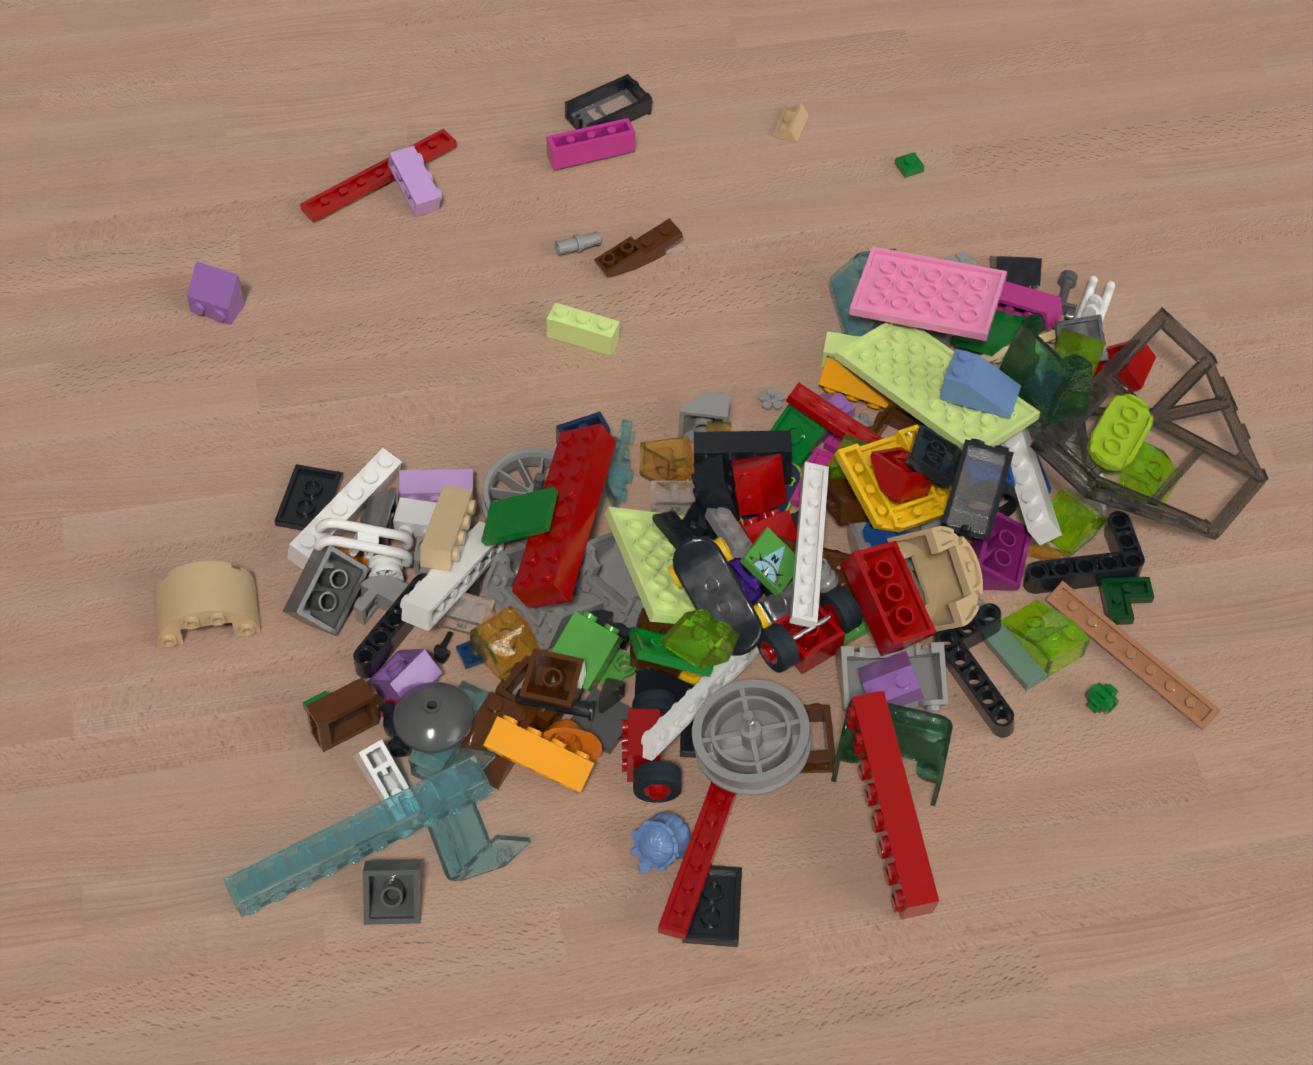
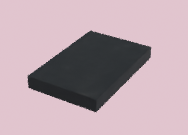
(933, 456)
(307, 495)
(718, 909)

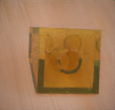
(666, 460)
(503, 641)

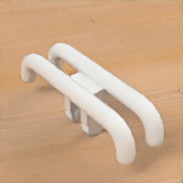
(1092, 303)
(365, 539)

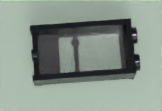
(609, 103)
(977, 489)

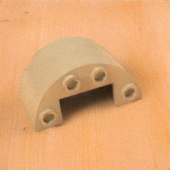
(946, 573)
(205, 596)

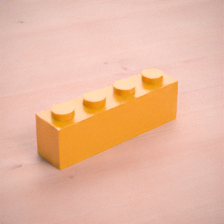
(839, 378)
(538, 754)

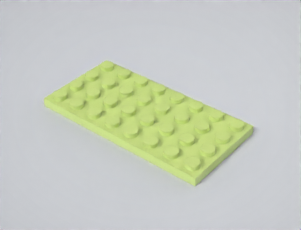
(911, 370)

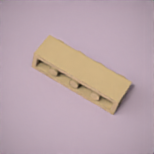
(447, 528)

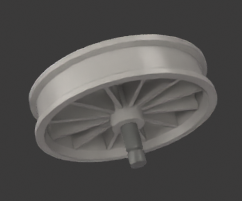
(517, 459)

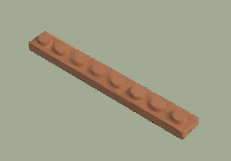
(1133, 656)

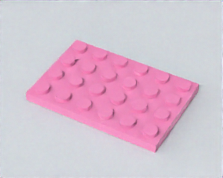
(928, 293)

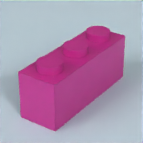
(1027, 301)

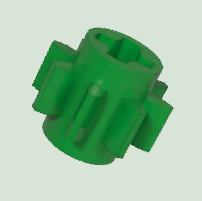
(1102, 698)

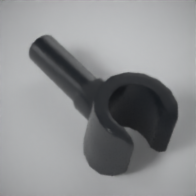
(441, 654)

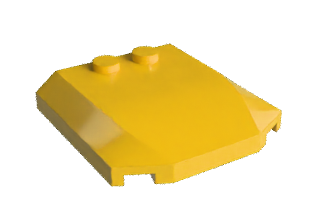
(880, 510)

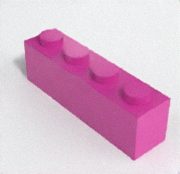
(590, 143)

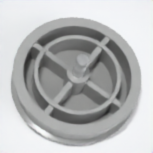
(751, 737)

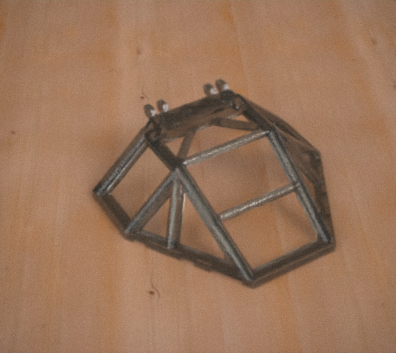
(1086, 479)

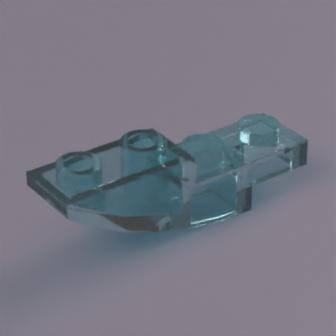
(619, 471)

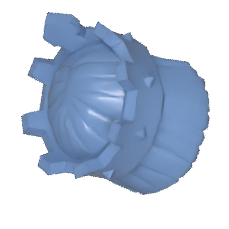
(660, 841)

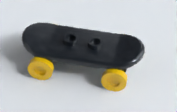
(712, 585)

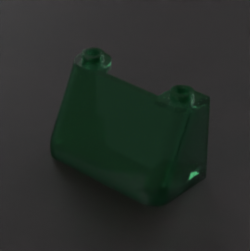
(1047, 381)

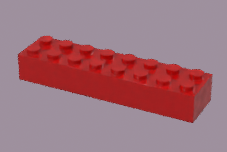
(555, 557)
(892, 806)

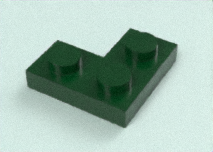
(1120, 593)

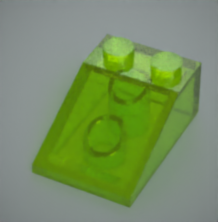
(1047, 636)

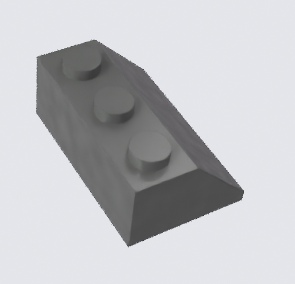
(326, 589)

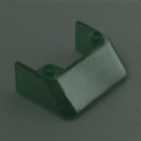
(920, 738)

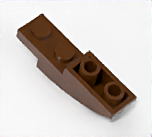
(639, 252)

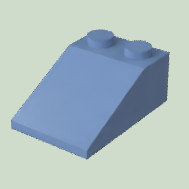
(979, 385)

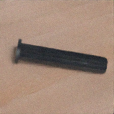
(580, 708)

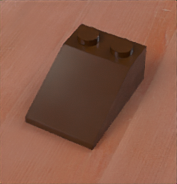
(495, 706)

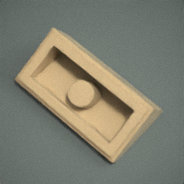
(791, 123)

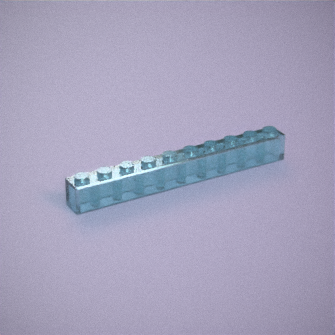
(357, 836)

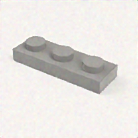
(728, 528)

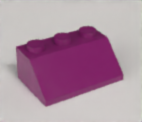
(1004, 554)

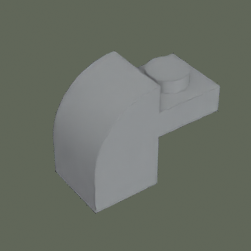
(377, 593)

